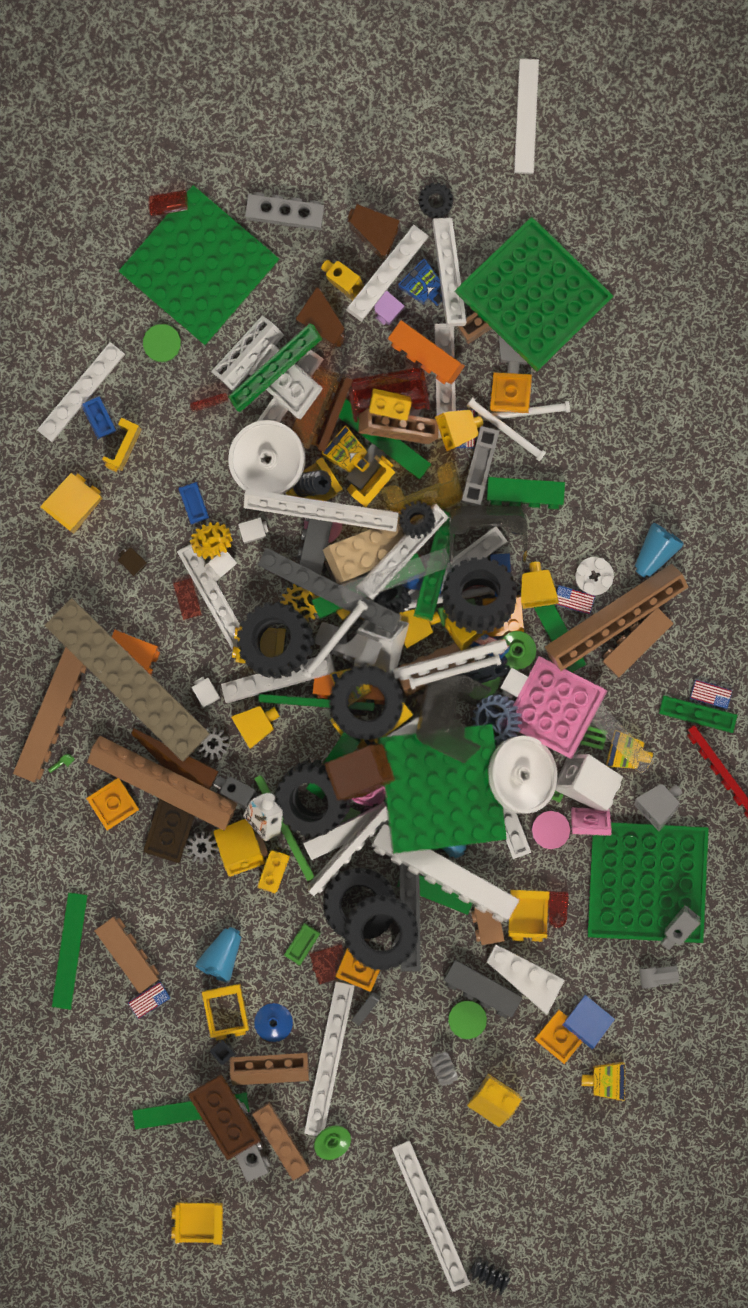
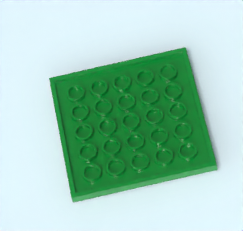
(199, 266)
(534, 294)
(440, 798)
(645, 879)

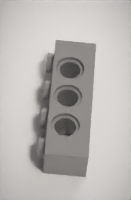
(312, 221)
(250, 1168)

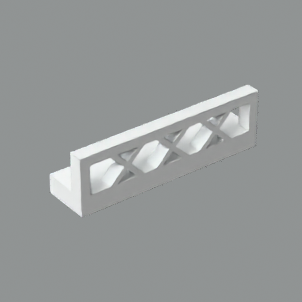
(249, 354)

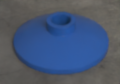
(273, 1012)

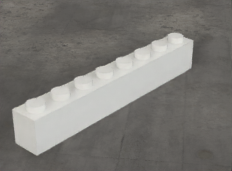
(450, 877)

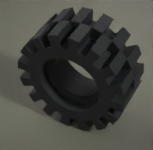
(435, 189)
(414, 510)
(394, 599)

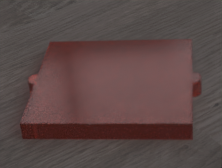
(326, 963)

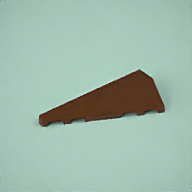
(190, 768)

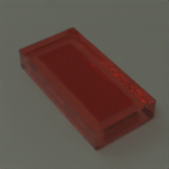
(168, 203)
(209, 402)
(187, 599)

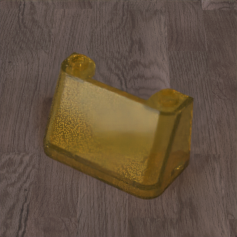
(444, 493)

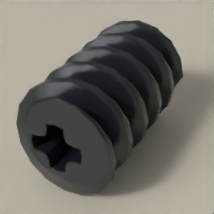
(313, 483)
(489, 1275)

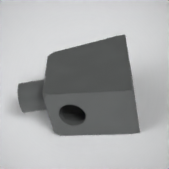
(242, 794)

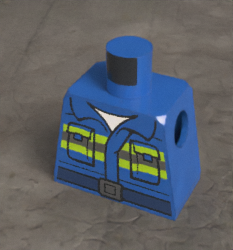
(422, 284)

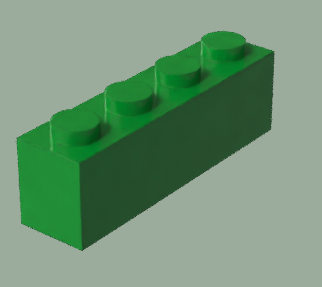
(525, 492)

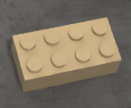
(360, 553)

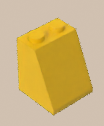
(72, 502)
(494, 1101)

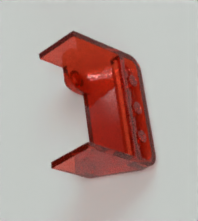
(404, 382)

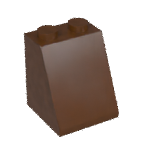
(374, 229)
(321, 315)
(360, 772)

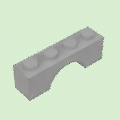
(480, 466)
(360, 648)

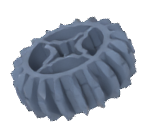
(487, 709)

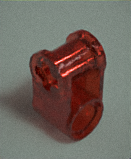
(558, 905)

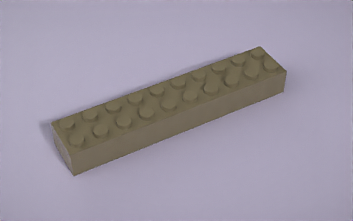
(127, 679)

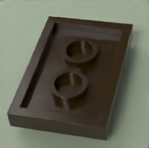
(168, 832)

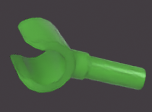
(67, 759)

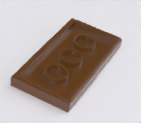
(334, 412)
(224, 1117)

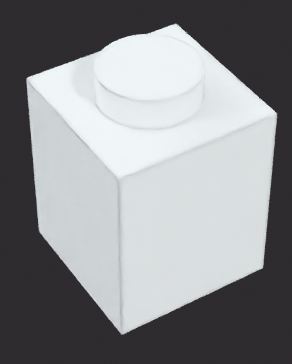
(253, 530)
(219, 566)
(513, 683)
(205, 691)

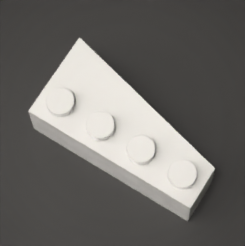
(531, 980)

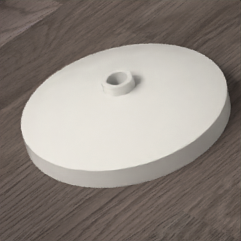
(251, 450)
(522, 774)

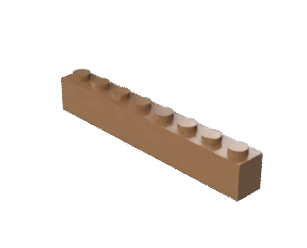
(616, 617)
(50, 717)
(162, 783)

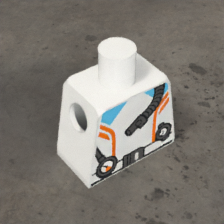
(264, 816)

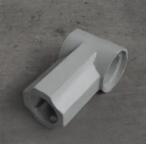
(657, 976)

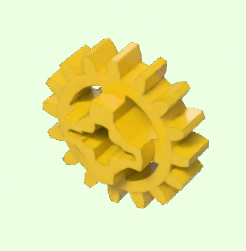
(211, 540)
(305, 594)

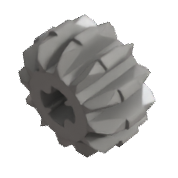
(217, 749)
(195, 848)
(443, 1068)

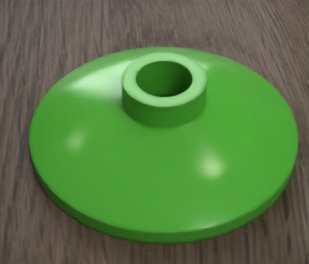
(528, 646)
(334, 1148)

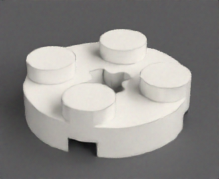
(600, 566)

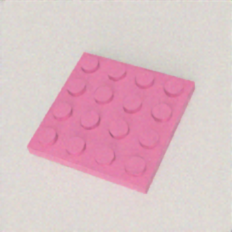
(557, 707)

